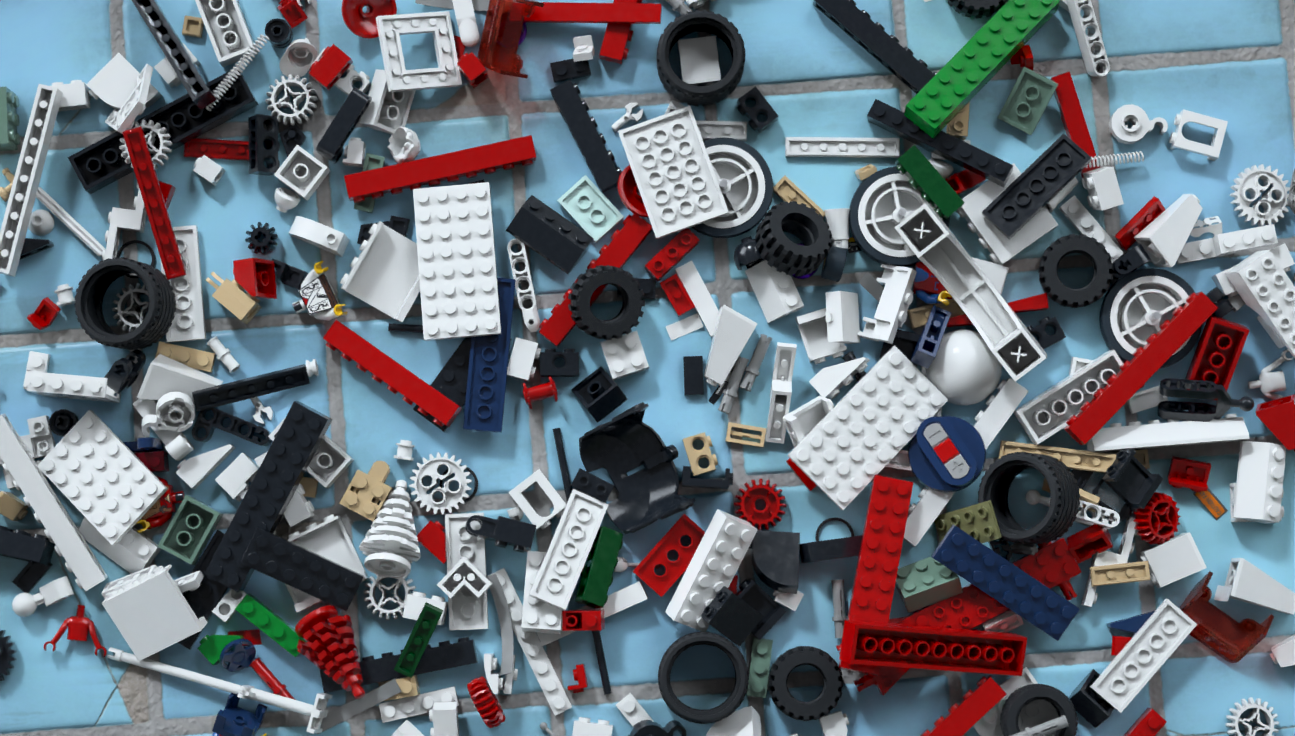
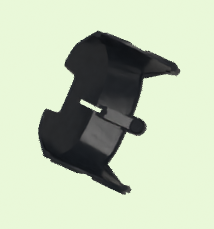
(623, 447)

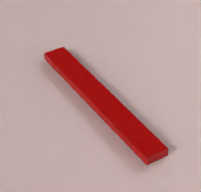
(597, 13)
(154, 202)

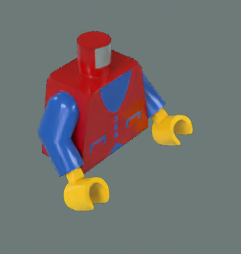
(928, 287)

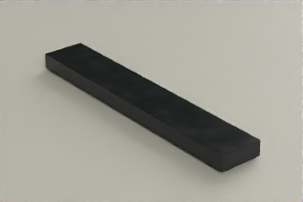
(250, 387)

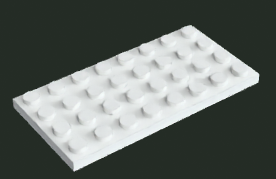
(457, 261)
(867, 427)

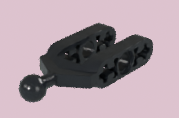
(1197, 411)

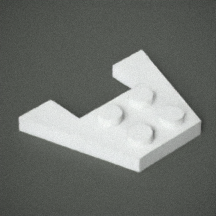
(134, 105)

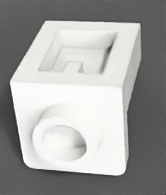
(583, 48)

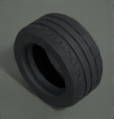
(1032, 692)

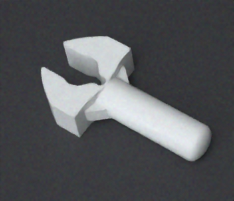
(628, 116)
(259, 407)

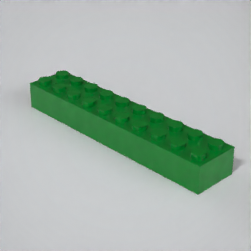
(977, 63)

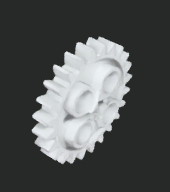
(1249, 182)
(450, 498)

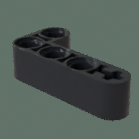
(342, 125)
(234, 428)
(830, 549)

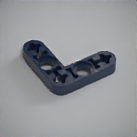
(145, 444)

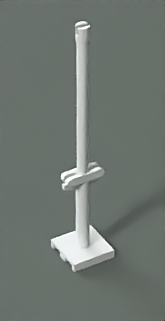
(316, 712)

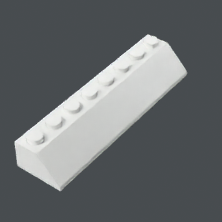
(1168, 434)

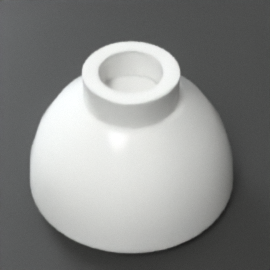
(942, 167)
(286, 199)
(41, 222)

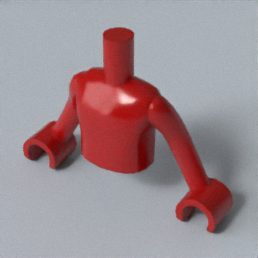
(78, 630)

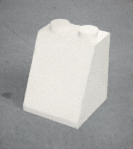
(1173, 560)

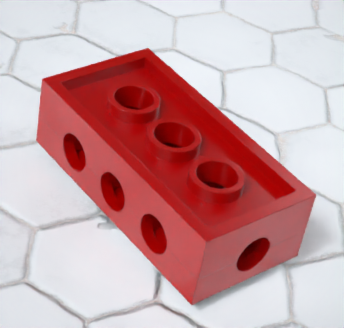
(658, 555)

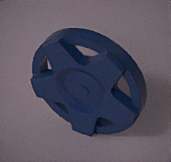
(239, 656)

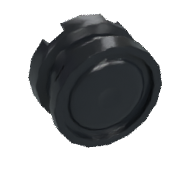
(62, 422)

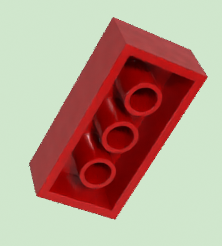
(1217, 351)

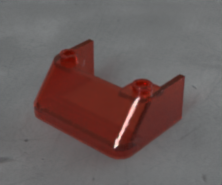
(502, 35)
(1219, 630)

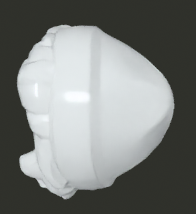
(404, 145)

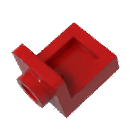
(44, 314)

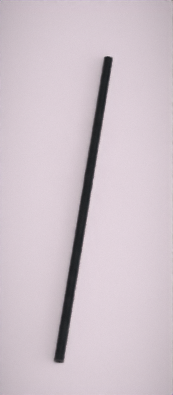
(568, 489)

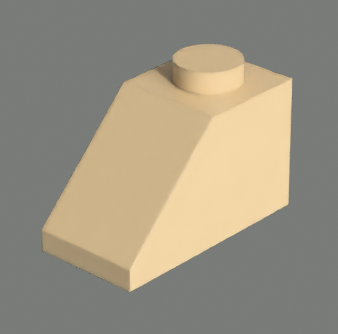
(12, 506)
(407, 685)

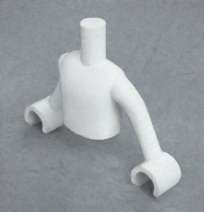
(1271, 381)

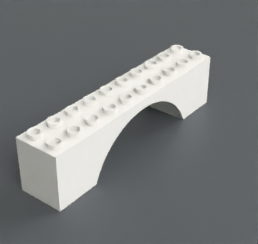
(972, 291)
(1268, 292)

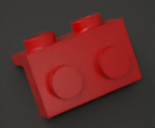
(1188, 474)

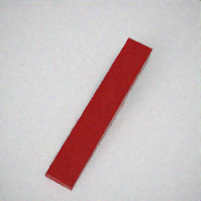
(1073, 117)
(1033, 303)

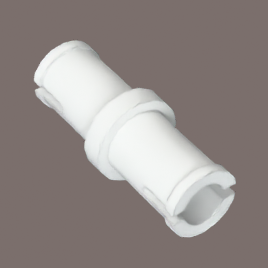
(223, 354)

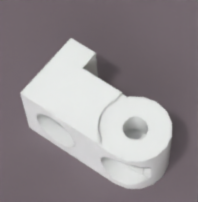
(226, 607)

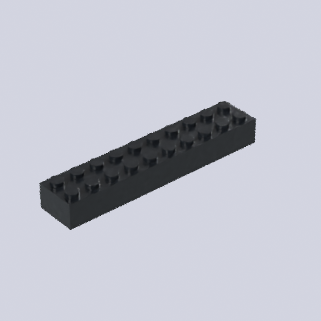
(102, 161)
(269, 492)

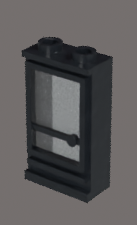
(1093, 483)

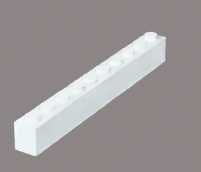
(28, 177)
(988, 425)
(48, 508)

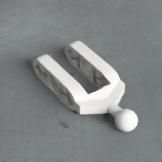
(1033, 497)

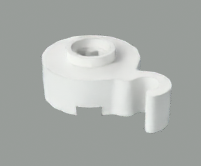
(1140, 122)
(166, 416)

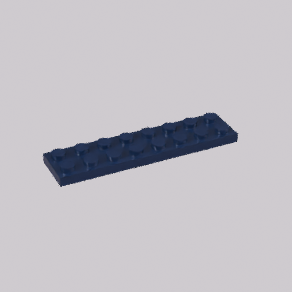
(489, 369)
(1005, 582)

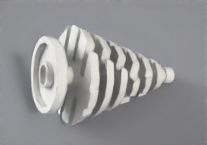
(392, 537)

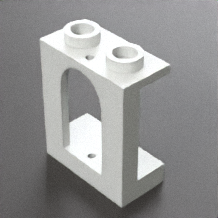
(1181, 142)
(559, 504)

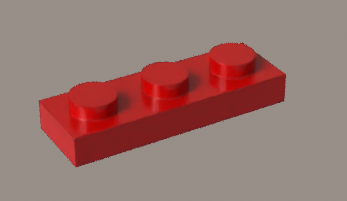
(1143, 218)

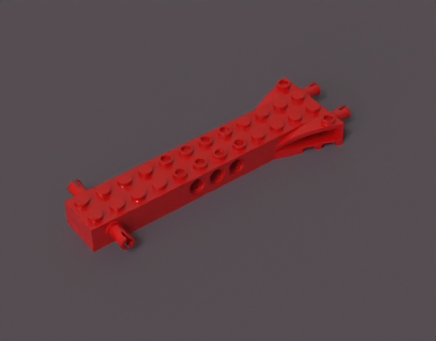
(1051, 566)

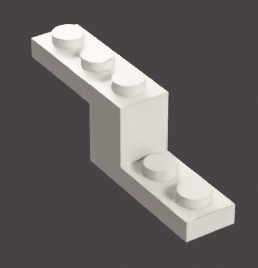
(124, 219)
(1228, 243)
(780, 392)
(1110, 558)
(188, 582)

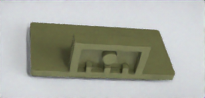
(975, 520)

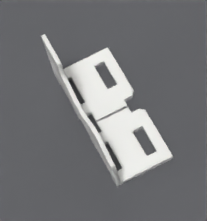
(1215, 229)

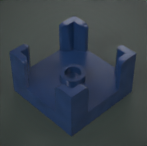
(238, 721)

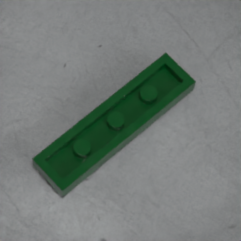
(418, 640)

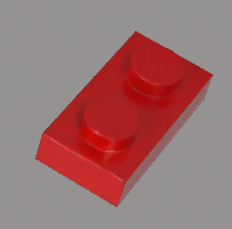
(677, 295)

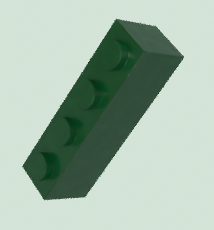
(929, 182)
(599, 568)

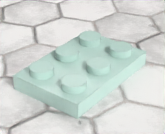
(590, 208)

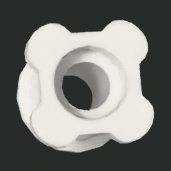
(64, 295)
(404, 450)

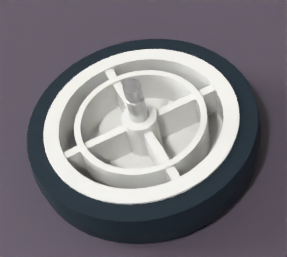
(744, 185)
(877, 208)
(1138, 307)

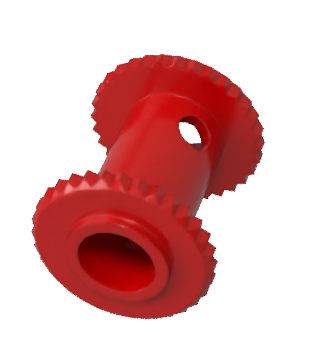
(540, 392)

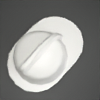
(298, 58)

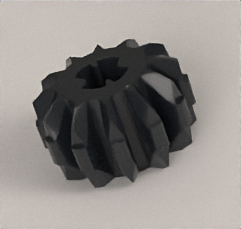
(256, 233)

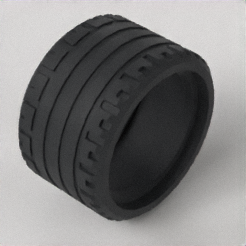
(697, 22)
(90, 299)
(1063, 492)
(708, 715)

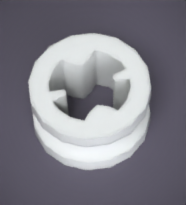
(312, 368)

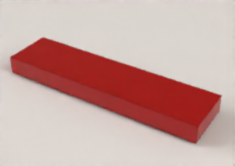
(217, 149)

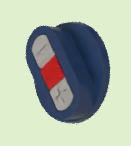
(947, 454)

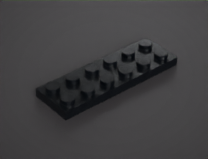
(1036, 186)
(453, 379)
(301, 569)
(209, 592)

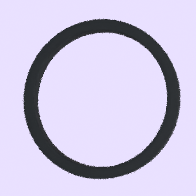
(140, 242)
(476, 484)
(831, 519)

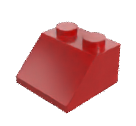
(256, 277)

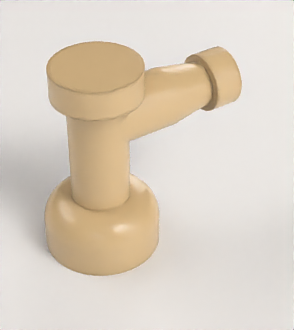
(4, 192)

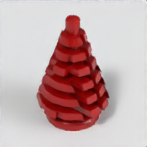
(331, 647)

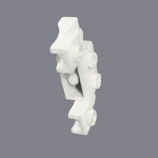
(892, 305)
(40, 439)

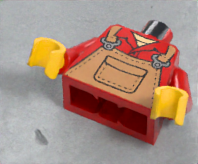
(162, 509)

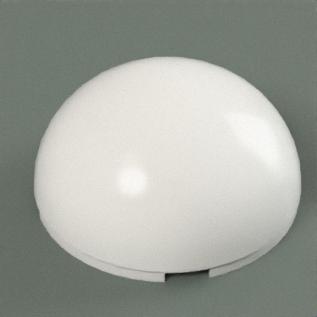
(964, 368)

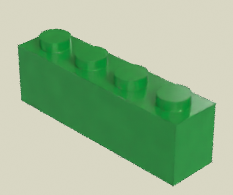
(270, 623)

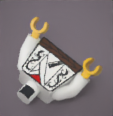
(318, 296)

